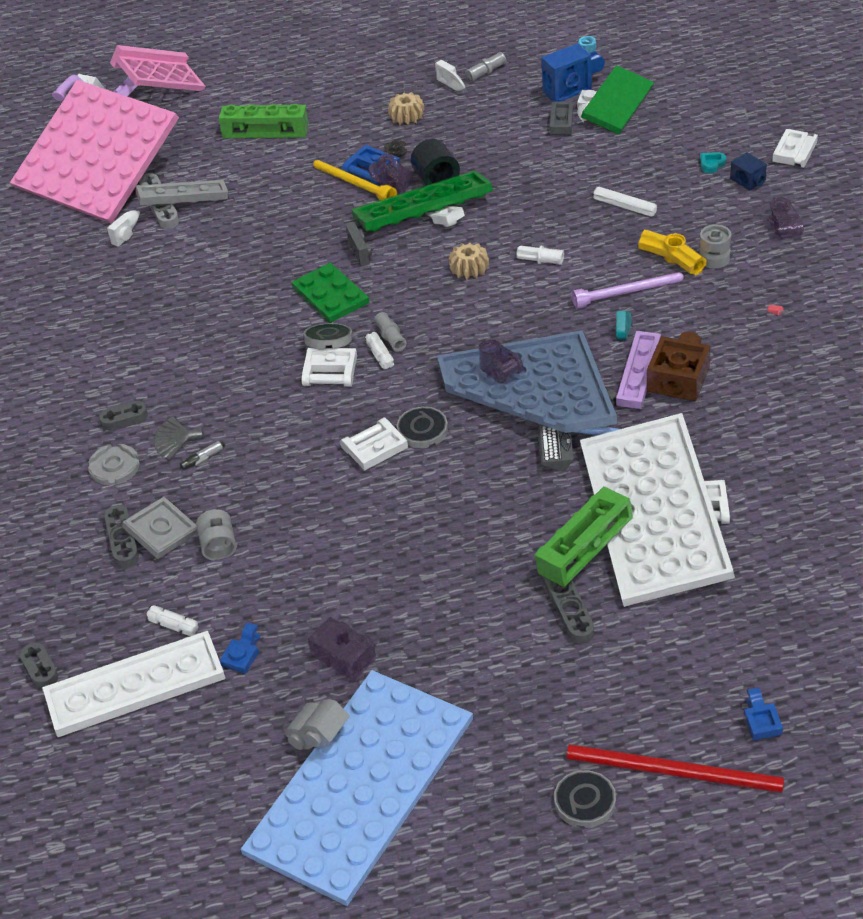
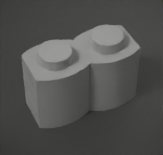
(316, 724)

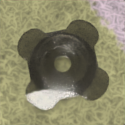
(396, 148)

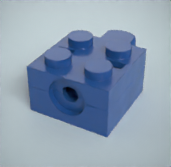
(569, 72)

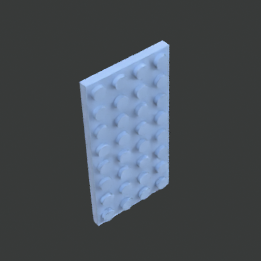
(358, 788)

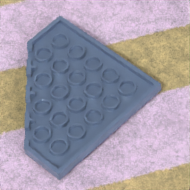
(554, 389)

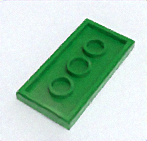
(617, 99)

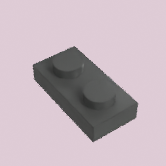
(561, 118)
(357, 242)

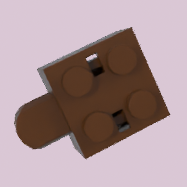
(679, 366)

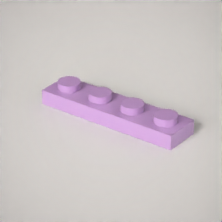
(634, 380)

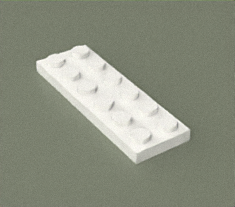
(133, 683)

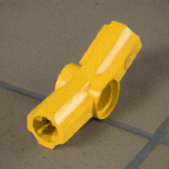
(673, 249)

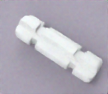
(379, 350)
(172, 620)

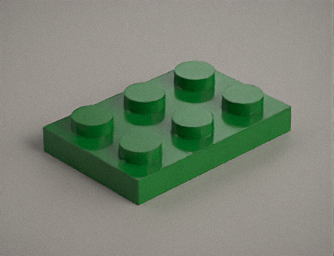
(330, 292)

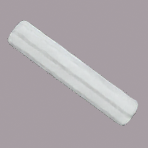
(625, 201)

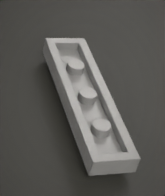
(181, 192)

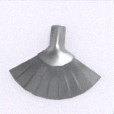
(173, 436)

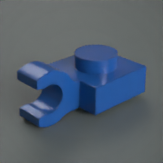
(242, 653)
(761, 718)

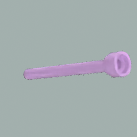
(582, 297)

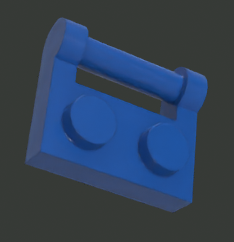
(364, 157)

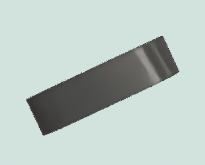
(123, 415)
(34, 667)

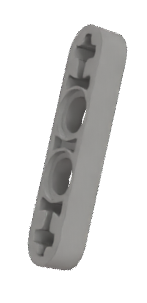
(160, 213)

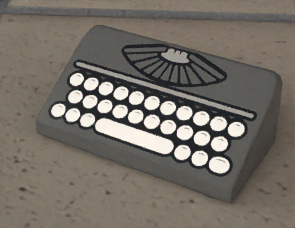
(555, 448)

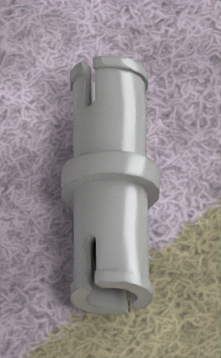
(486, 66)
(390, 331)

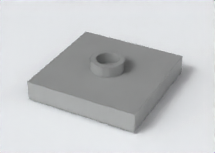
(160, 527)

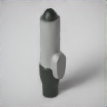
(202, 456)

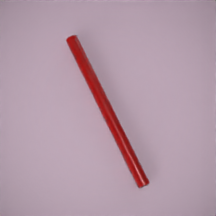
(675, 768)

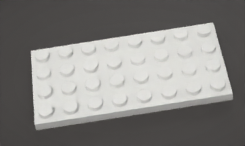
(673, 530)

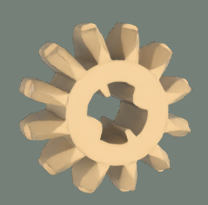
(406, 108)
(468, 260)

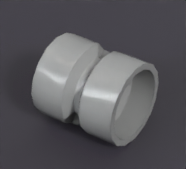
(715, 245)
(216, 534)

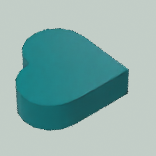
(712, 161)
(623, 324)

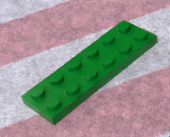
(421, 200)

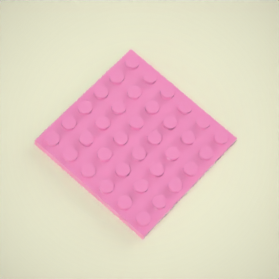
(94, 150)

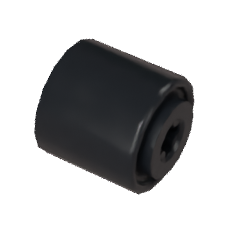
(434, 162)

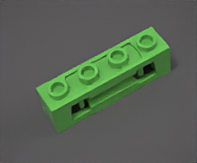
(263, 121)
(583, 536)

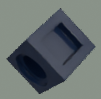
(748, 171)

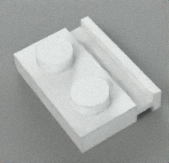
(794, 148)

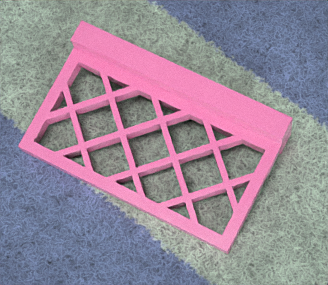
(156, 68)

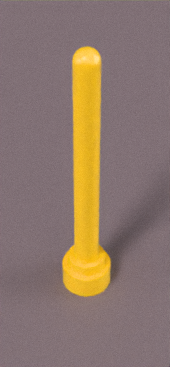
(381, 191)

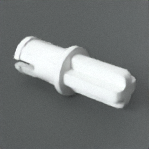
(540, 254)

